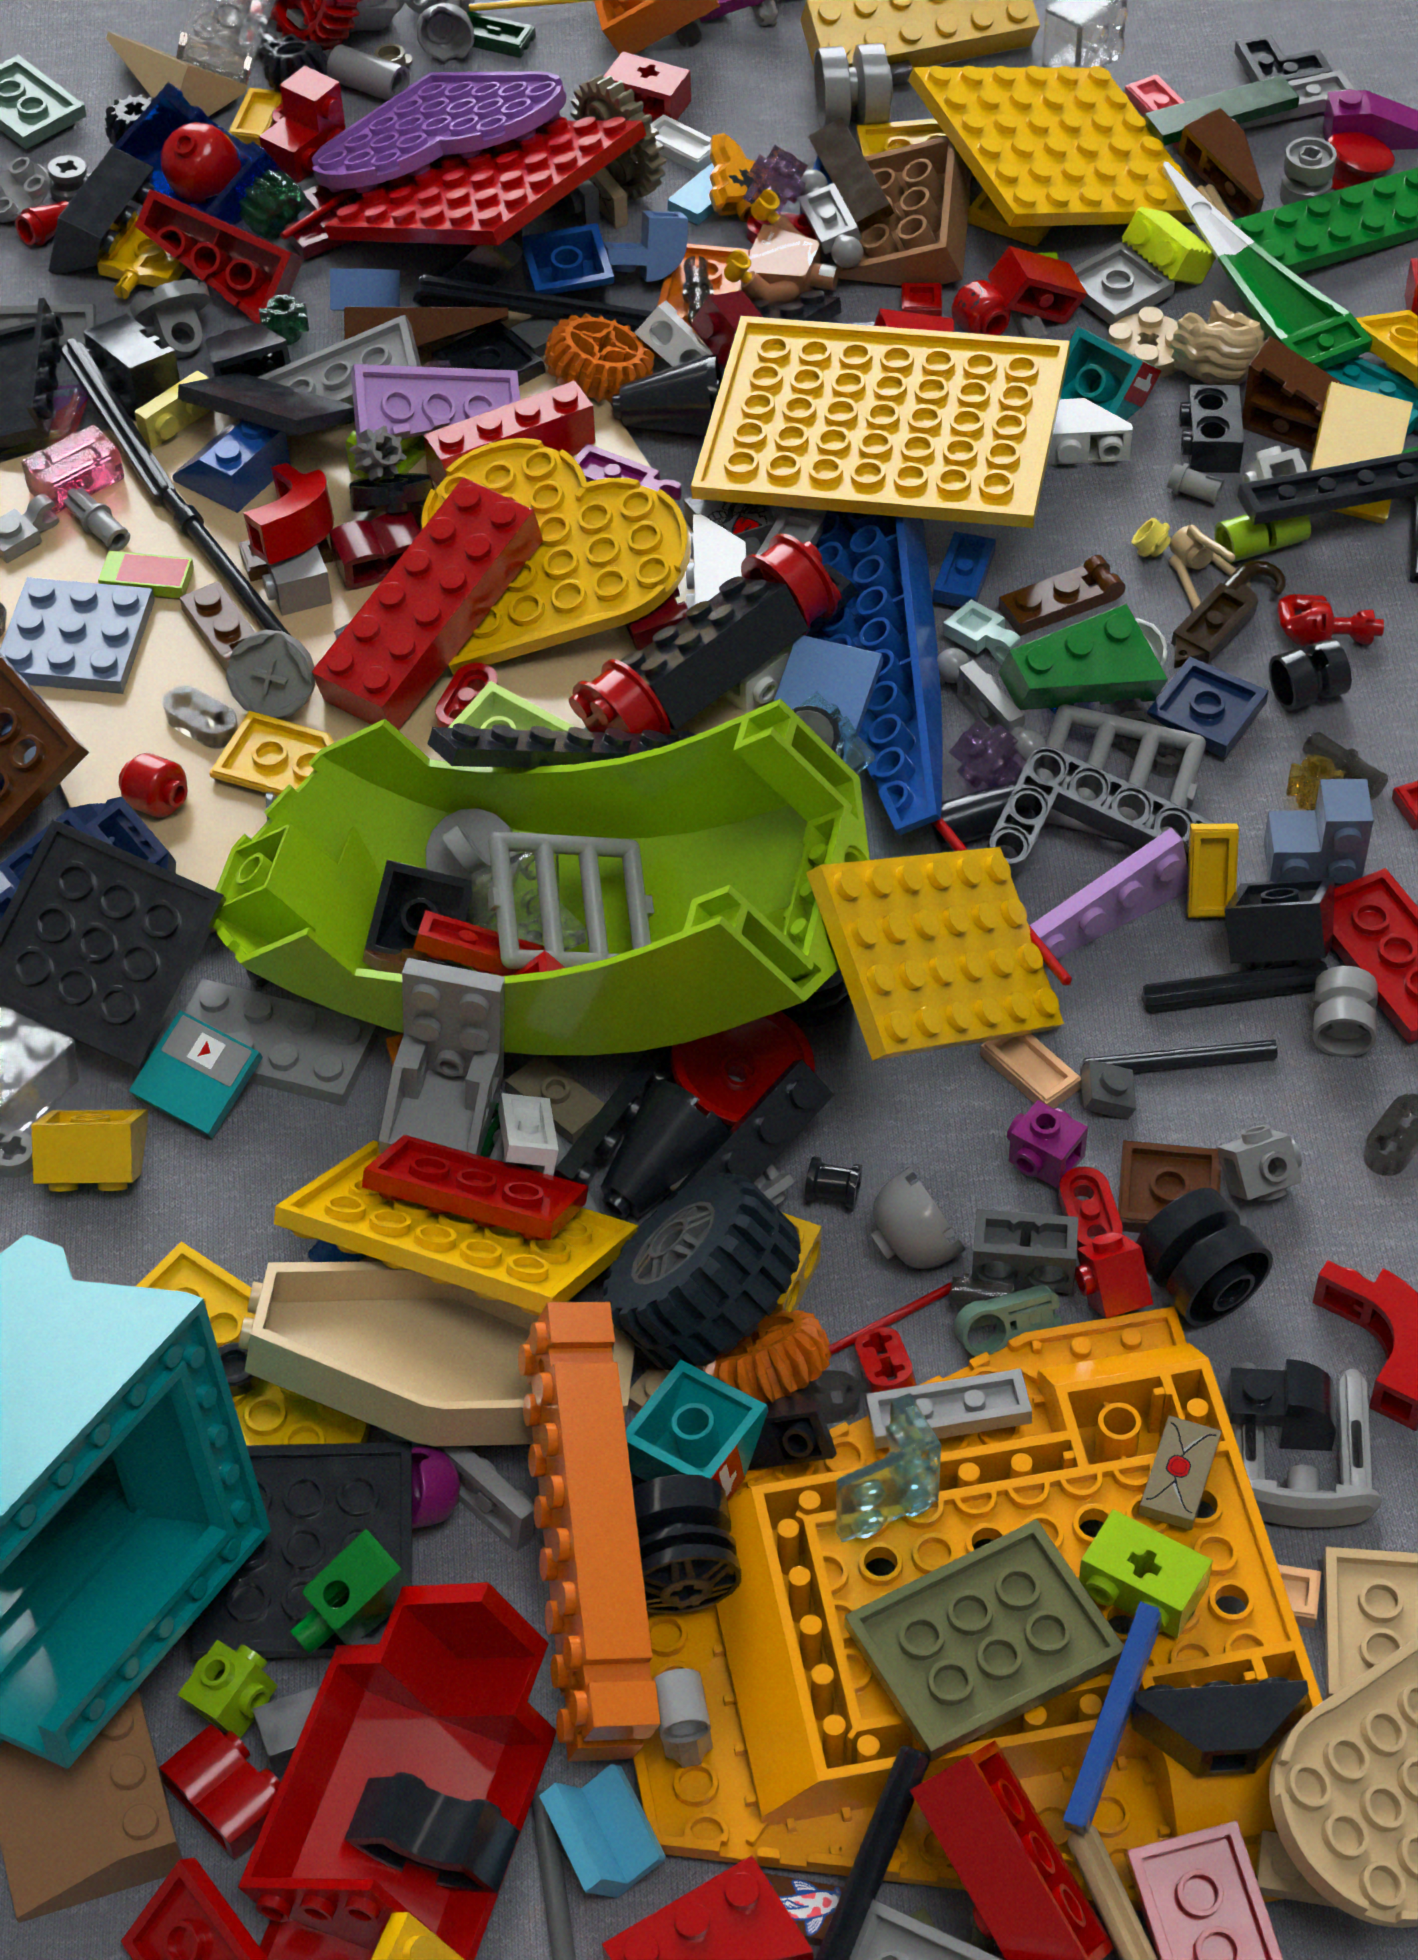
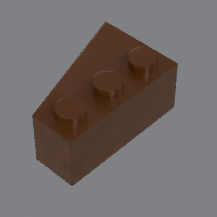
(1285, 396)

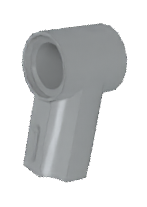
(683, 1716)

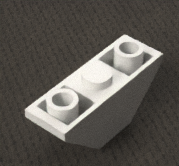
(1088, 434)
(716, 559)

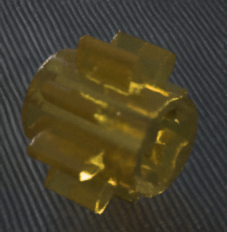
(1305, 779)

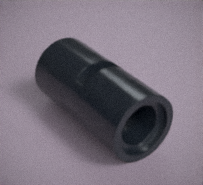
(977, 812)

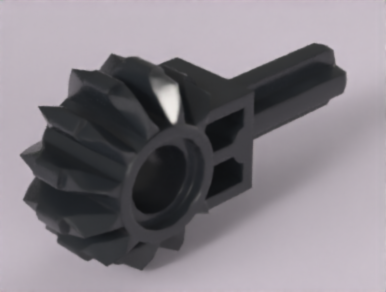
(288, 56)

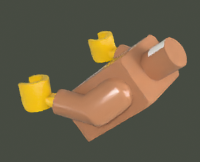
(781, 260)

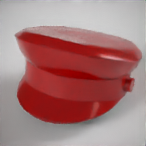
(1359, 159)

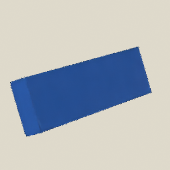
(1112, 1719)

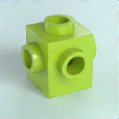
(228, 1687)

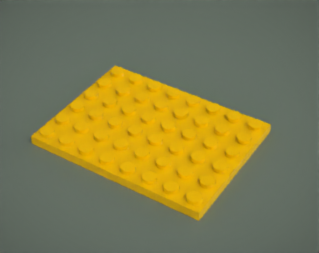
(883, 421)

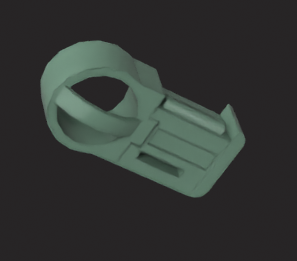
(1013, 1314)

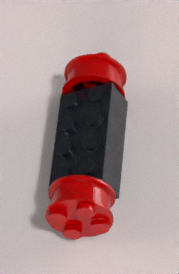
(713, 645)

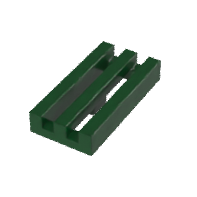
(501, 34)

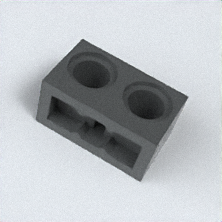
(1025, 1249)

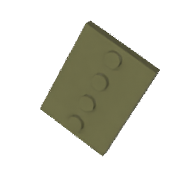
(984, 1639)

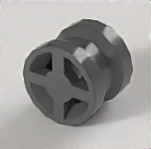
(67, 177)

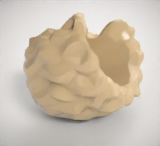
(1217, 349)

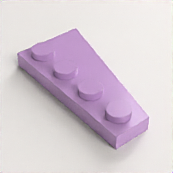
(426, 398)
(1120, 895)

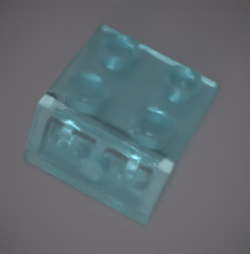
(896, 1485)

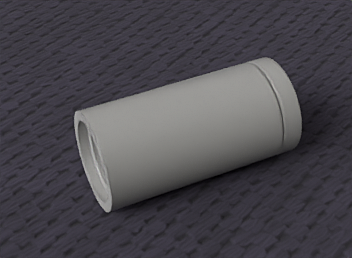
(367, 72)

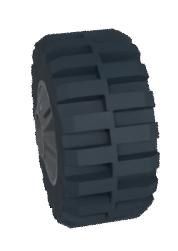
(702, 1271)

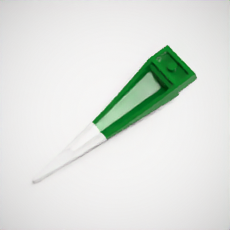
(1272, 293)

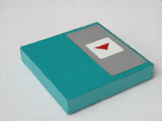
(195, 1074)

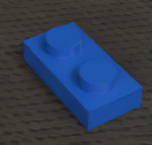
(964, 569)

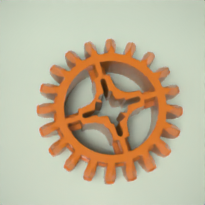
(596, 355)
(776, 1357)

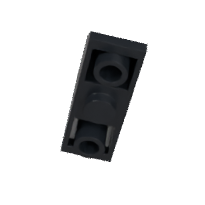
(792, 1434)
(1220, 1724)

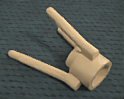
(1196, 551)

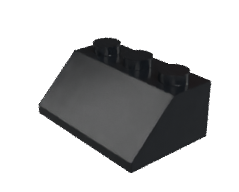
(100, 212)

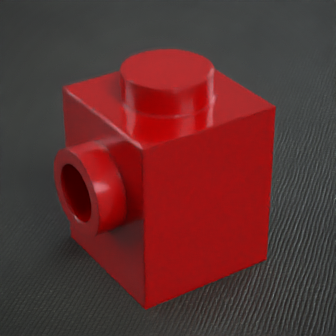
(1113, 1275)

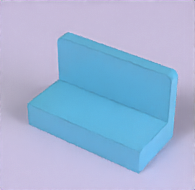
(604, 1832)

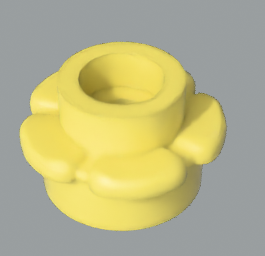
(1151, 538)

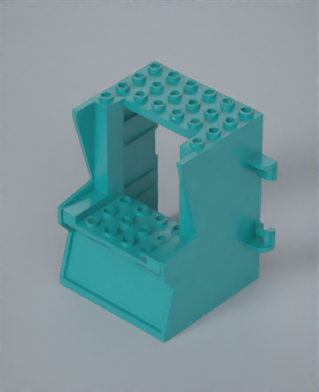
(115, 1492)

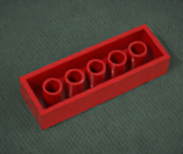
(428, 605)

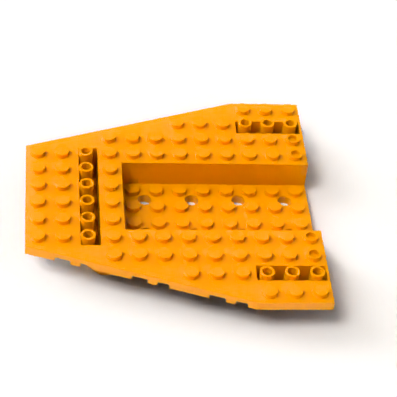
(807, 1724)

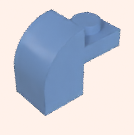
(660, 250)
(364, 288)

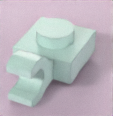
(979, 628)

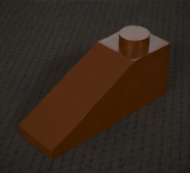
(1222, 157)

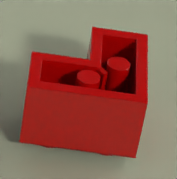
(310, 120)

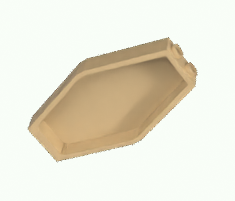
(398, 1350)

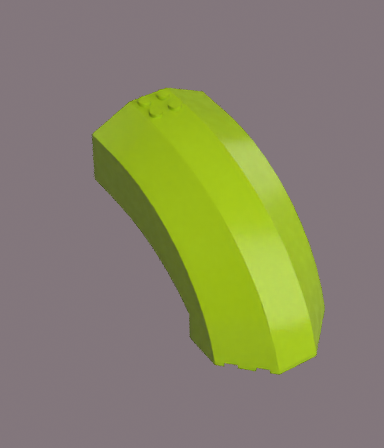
(723, 852)

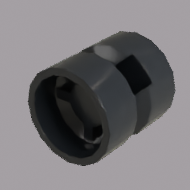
(1310, 674)

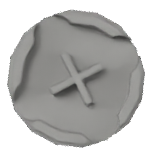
(173, 307)
(271, 674)
(461, 842)

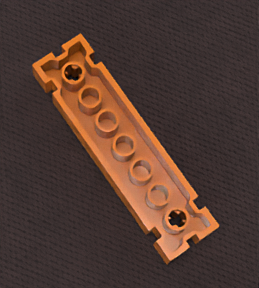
(588, 1534)

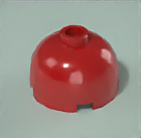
(199, 161)

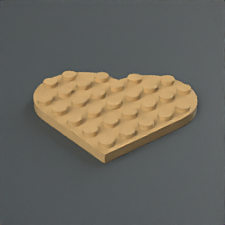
(1350, 1793)

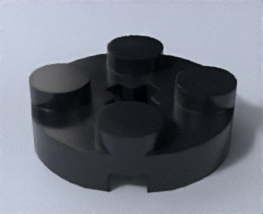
(391, 493)

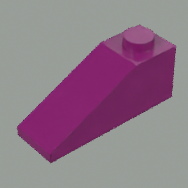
(1372, 115)

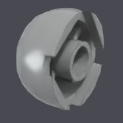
(912, 1224)

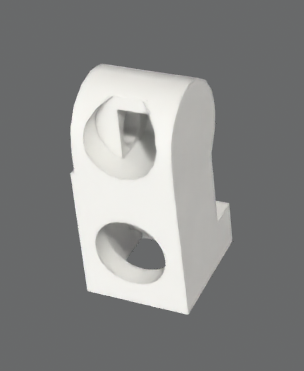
(671, 336)

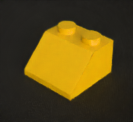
(89, 1148)

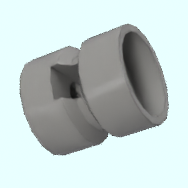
(1307, 169)
(1345, 1011)

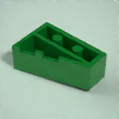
(1085, 662)

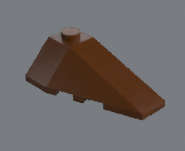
(428, 324)

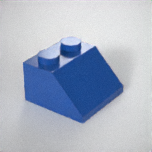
(566, 260)
(235, 464)

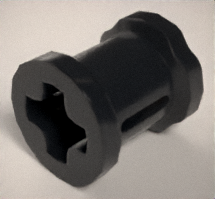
(833, 1182)

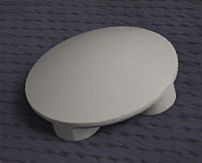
(22, 187)

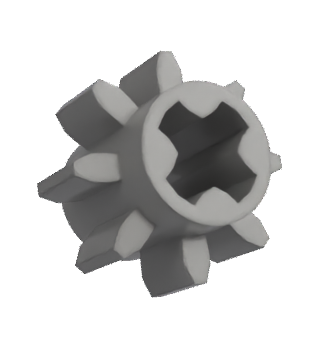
(378, 453)

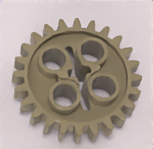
(639, 167)

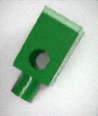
(363, 1577)

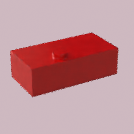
(1009, 1862)

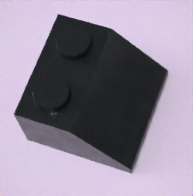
(405, 897)
(1281, 922)

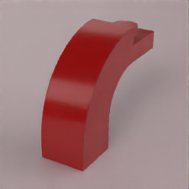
(295, 520)
(1391, 1315)

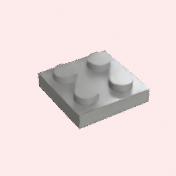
(1121, 283)

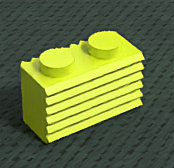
(1169, 246)

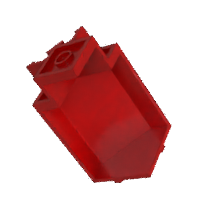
(427, 1701)

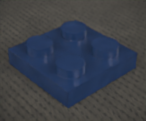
(1209, 705)

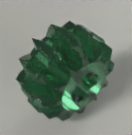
(272, 204)

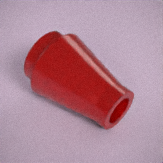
(39, 223)

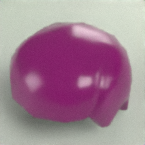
(433, 1486)

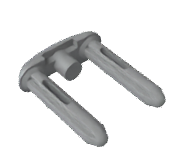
(1302, 1501)

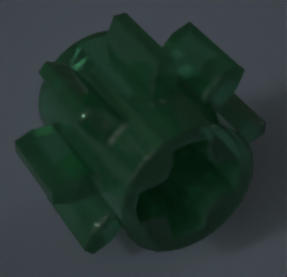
(285, 317)

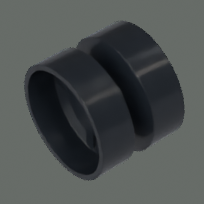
(1204, 1256)

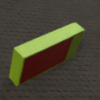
(164, 574)

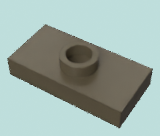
(570, 1102)

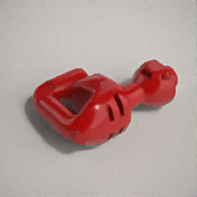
(1318, 621)

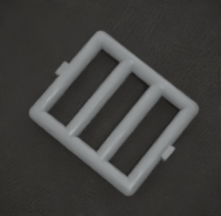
(1150, 736)
(588, 849)

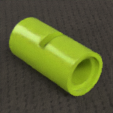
(1250, 540)

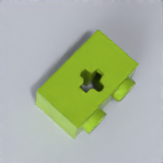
(1129, 1550)

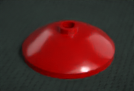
(752, 1052)

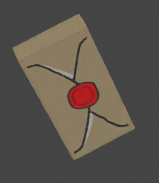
(1180, 1472)

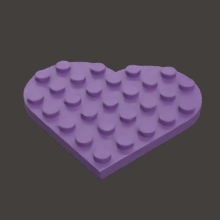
(436, 119)

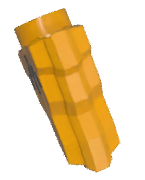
(729, 177)

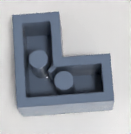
(1323, 840)

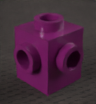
(1046, 1143)

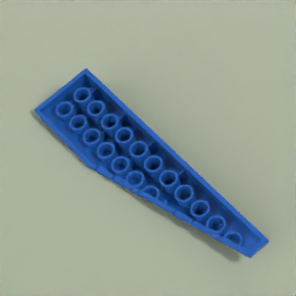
(895, 618)

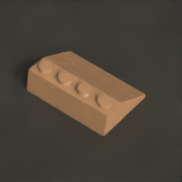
(928, 231)
(89, 1825)

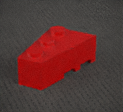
(722, 1919)

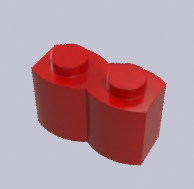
(221, 1788)

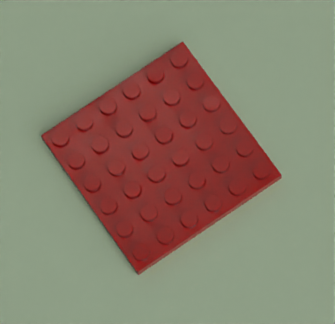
(489, 194)

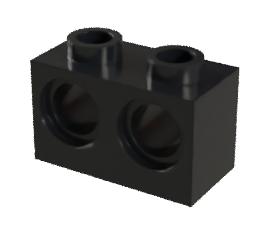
(1213, 428)

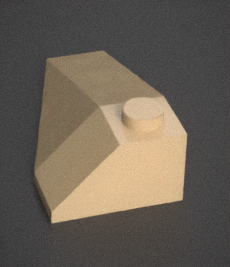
(157, 68)

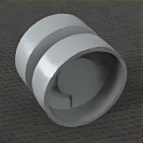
(863, 85)

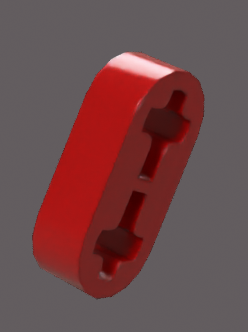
(892, 1363)

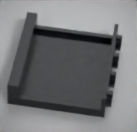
(29, 377)

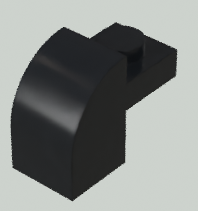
(1292, 1398)

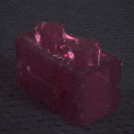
(78, 461)

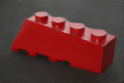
(225, 257)
(556, 417)

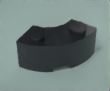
(450, 1836)

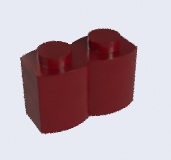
(371, 548)

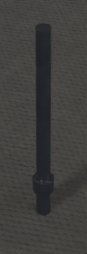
(192, 524)

